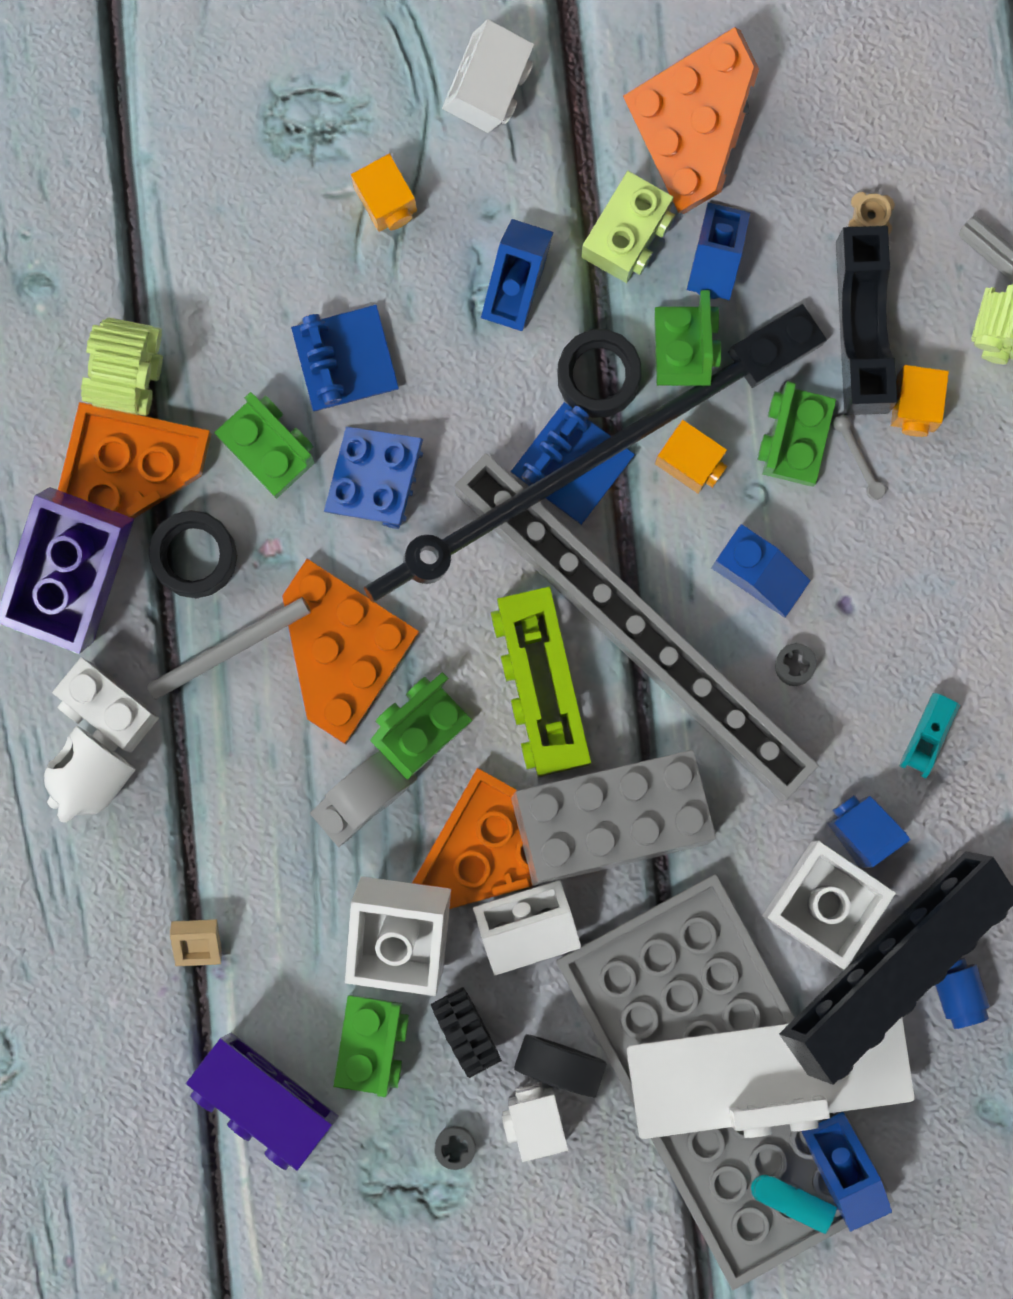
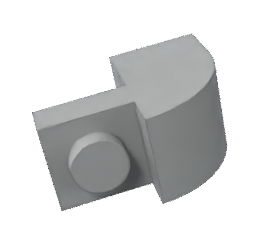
(360, 798)

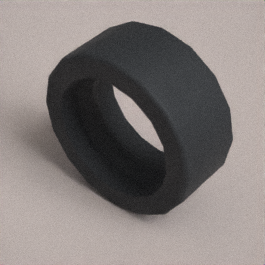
(593, 340)
(173, 526)
(560, 1066)

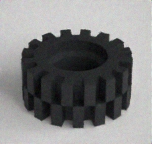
(465, 1032)

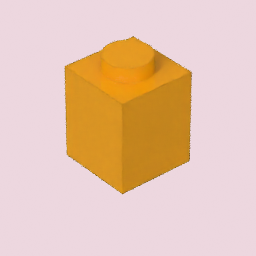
(384, 194)
(919, 400)
(692, 457)

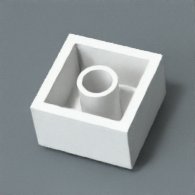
(828, 904)
(397, 936)

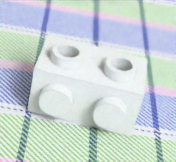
(489, 76)
(105, 705)
(527, 927)
(534, 1122)

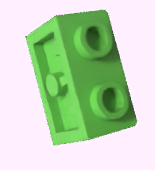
(685, 343)
(797, 435)
(266, 445)
(420, 727)
(369, 1045)

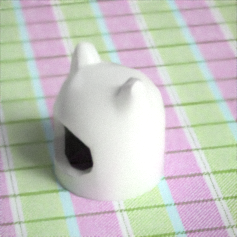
(84, 776)

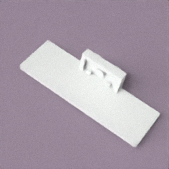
(755, 1083)

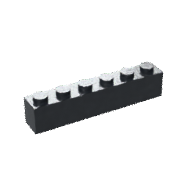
(899, 967)

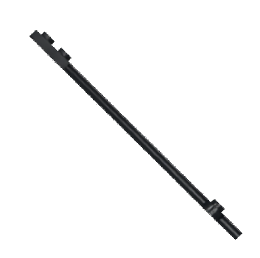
(754, 358)

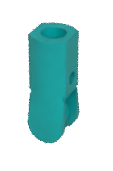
(933, 729)
(793, 1202)

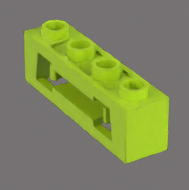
(524, 610)

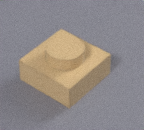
(196, 942)

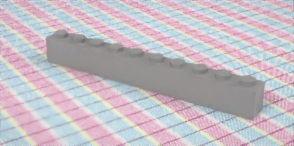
(640, 633)

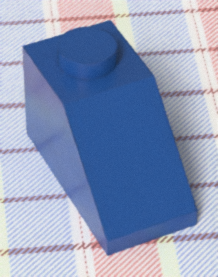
(719, 251)
(516, 274)
(761, 571)
(867, 831)
(847, 1172)

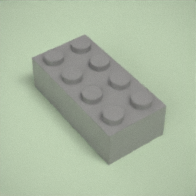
(613, 817)

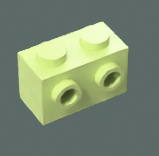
(628, 227)

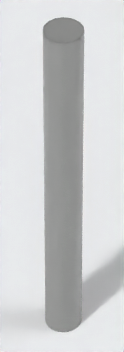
(229, 648)

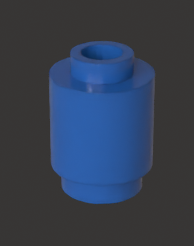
(963, 995)

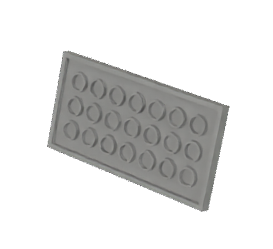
(693, 974)

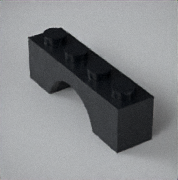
(862, 299)

